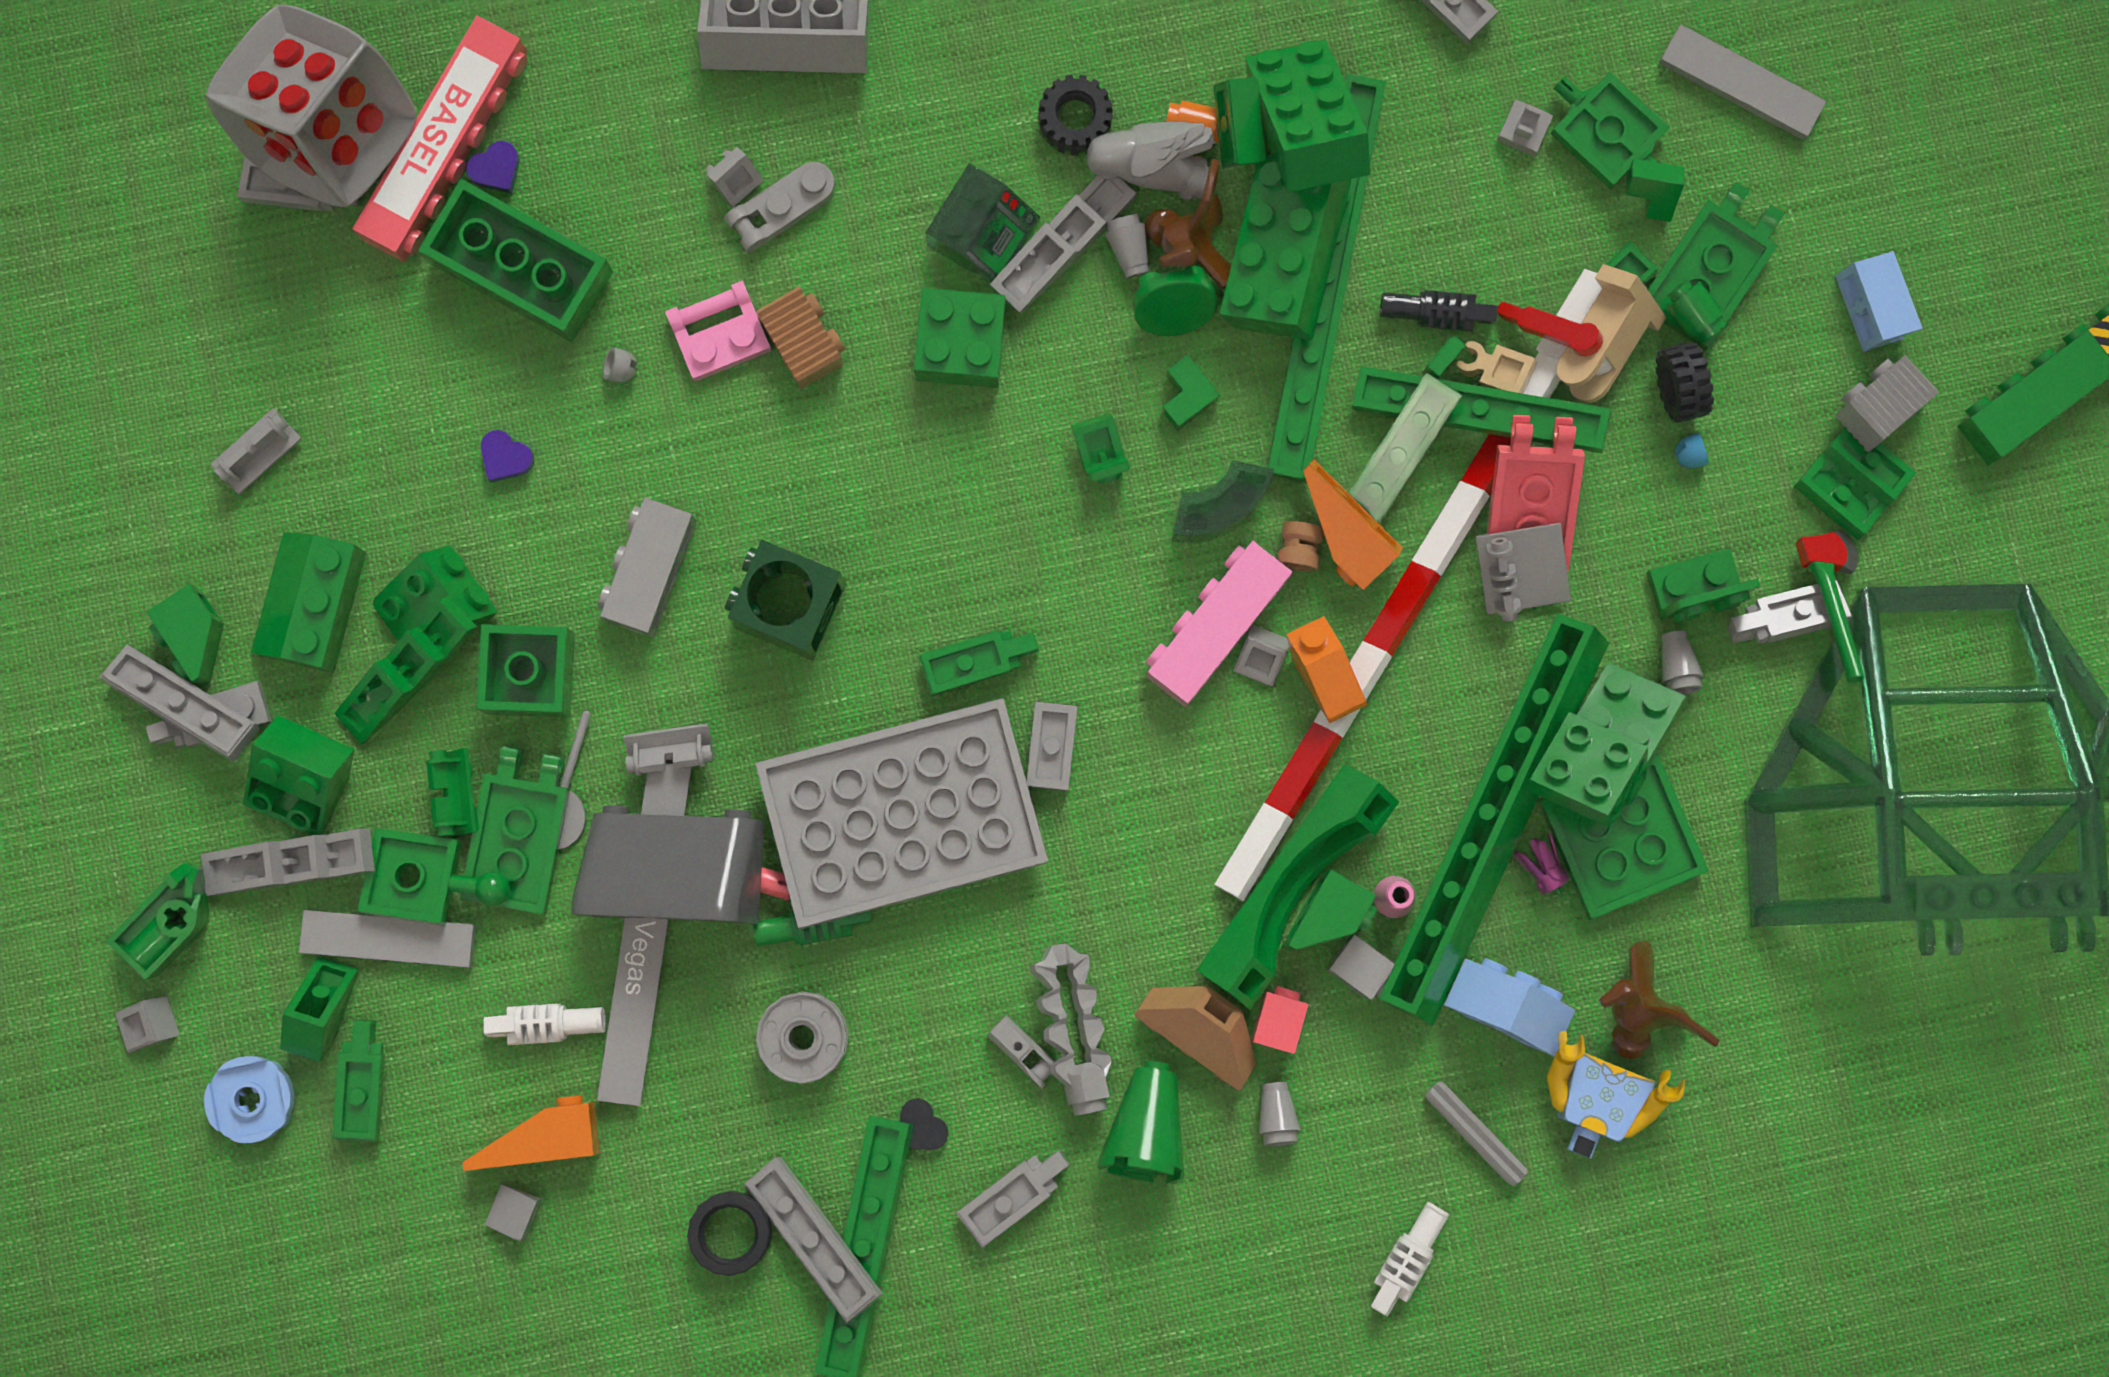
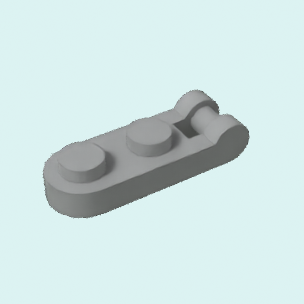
(782, 204)

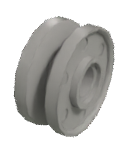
(776, 1043)

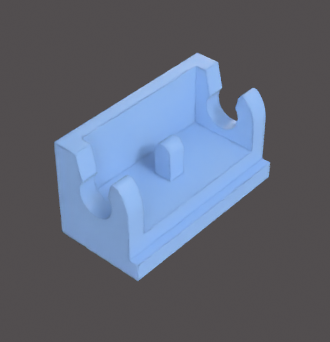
(1878, 301)

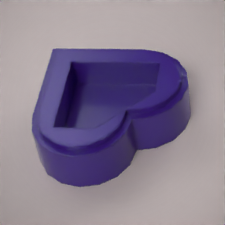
(495, 168)
(505, 457)

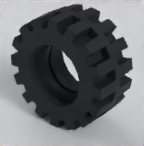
(1071, 90)
(1684, 382)

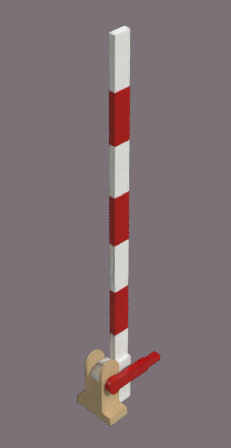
(1585, 351)

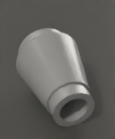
(1128, 243)
(1679, 664)
(1278, 1116)

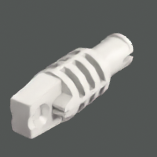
(544, 1023)
(1408, 1260)

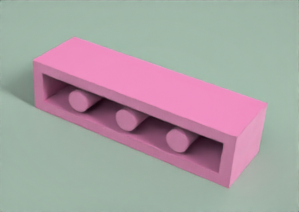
(1218, 623)

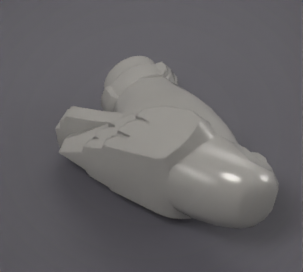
(1155, 156)

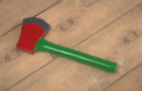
(1823, 557)

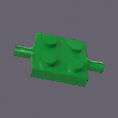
(1607, 127)

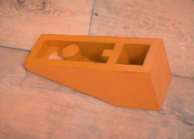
(1353, 536)
(549, 1135)

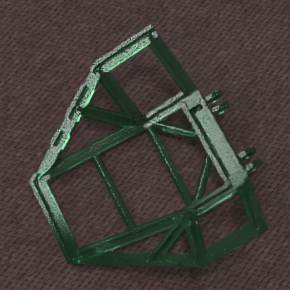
(1878, 785)

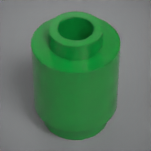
(1696, 311)

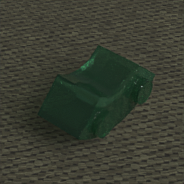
(1222, 507)

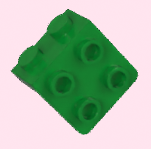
(426, 581)

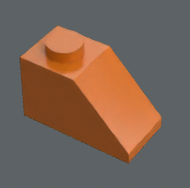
(1326, 669)

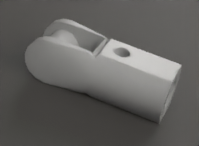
(1017, 1046)

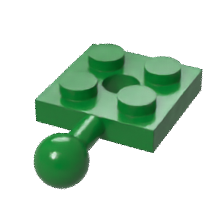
(431, 896)

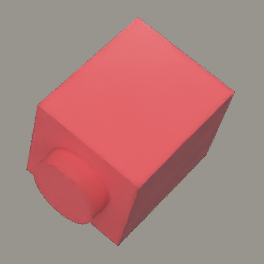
(1280, 1020)

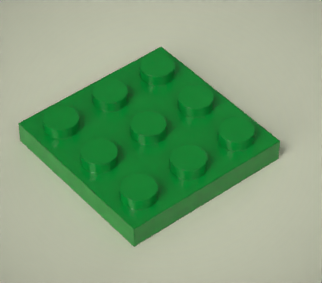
(1632, 857)

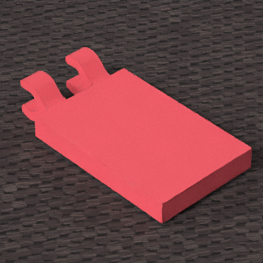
(1537, 482)

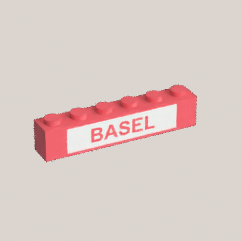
(441, 139)

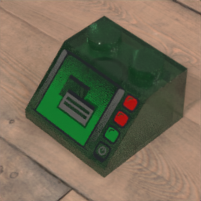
(981, 224)

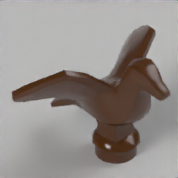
(1189, 236)
(1640, 1009)

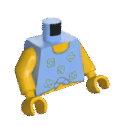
(1603, 1097)

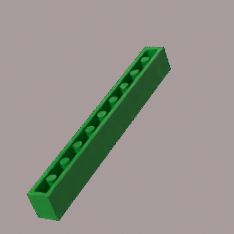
(1492, 822)

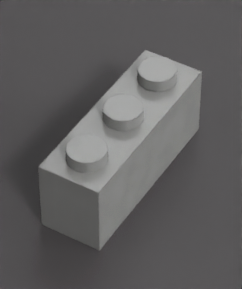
(646, 567)

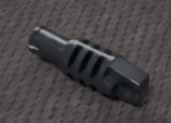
(1438, 309)

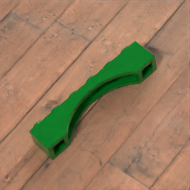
(1247, 951)

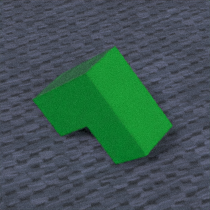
(1657, 183)
(1194, 394)

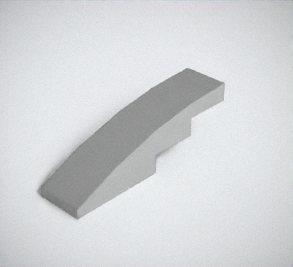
(1062, 241)
(287, 862)

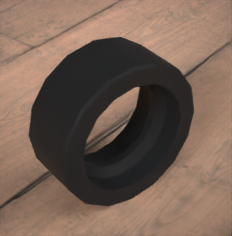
(697, 1241)

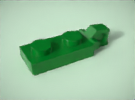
(975, 660)
(359, 1085)

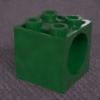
(800, 635)

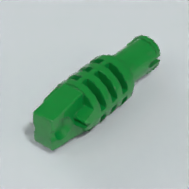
(786, 929)

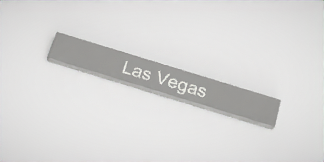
(639, 967)

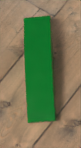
(405, 669)

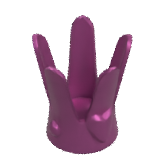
(1552, 873)

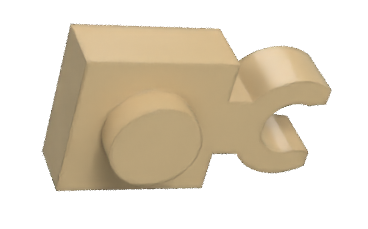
(1501, 370)

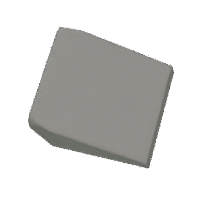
(1262, 655)
(147, 1023)
(513, 1212)

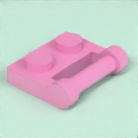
(724, 343)

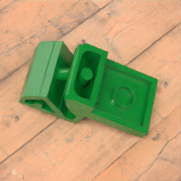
(1608, 746)

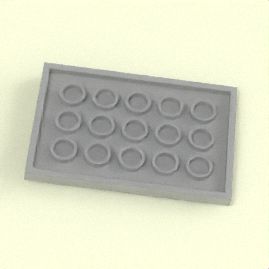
(901, 813)

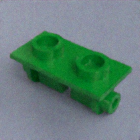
(456, 811)

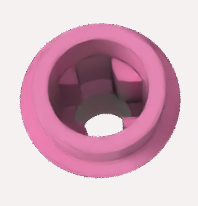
(1385, 901)

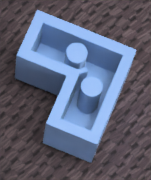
(1510, 1004)

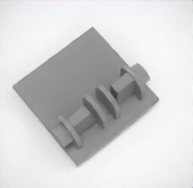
(1523, 569)

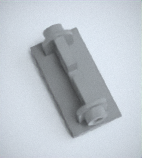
(255, 451)
(676, 746)

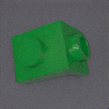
(1100, 449)

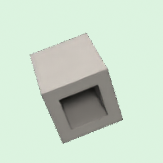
(1361, 968)

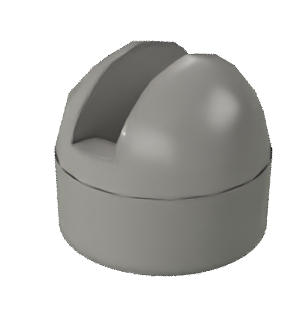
(619, 365)

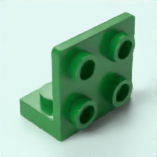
(1695, 584)

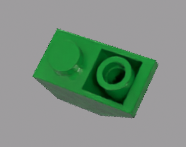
(190, 630)

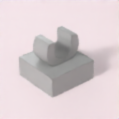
(1524, 127)
(734, 176)

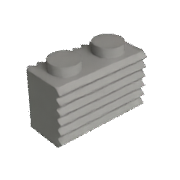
(1886, 403)

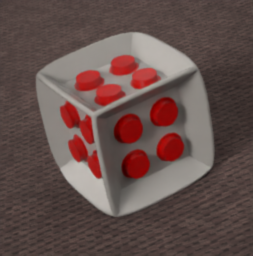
(312, 105)

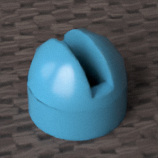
(1691, 451)

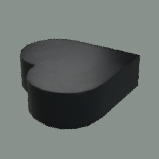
(928, 1130)

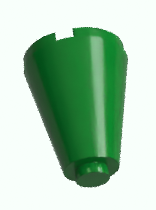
(1147, 1128)

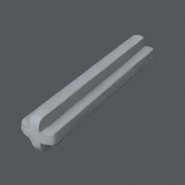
(1476, 1133)

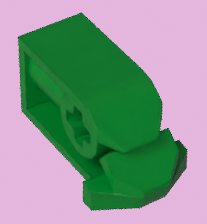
(151, 934)

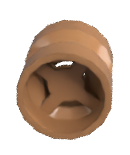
(1300, 546)

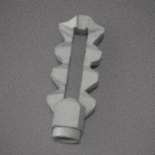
(1083, 1083)

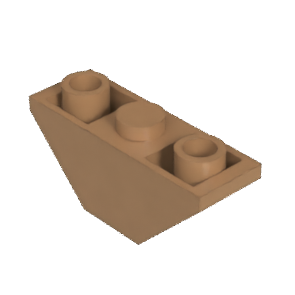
(1203, 1028)

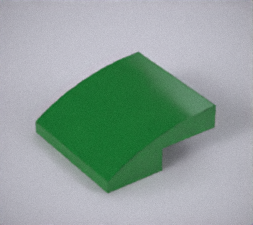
(1854, 483)

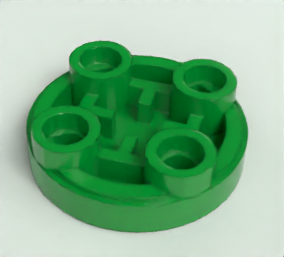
(1174, 301)

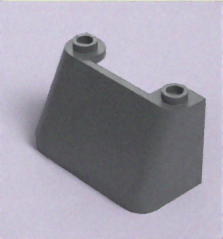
(671, 867)

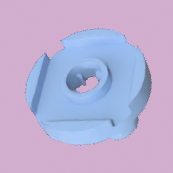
(236, 1121)

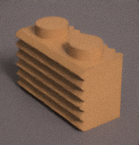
(800, 336)

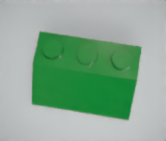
(308, 601)

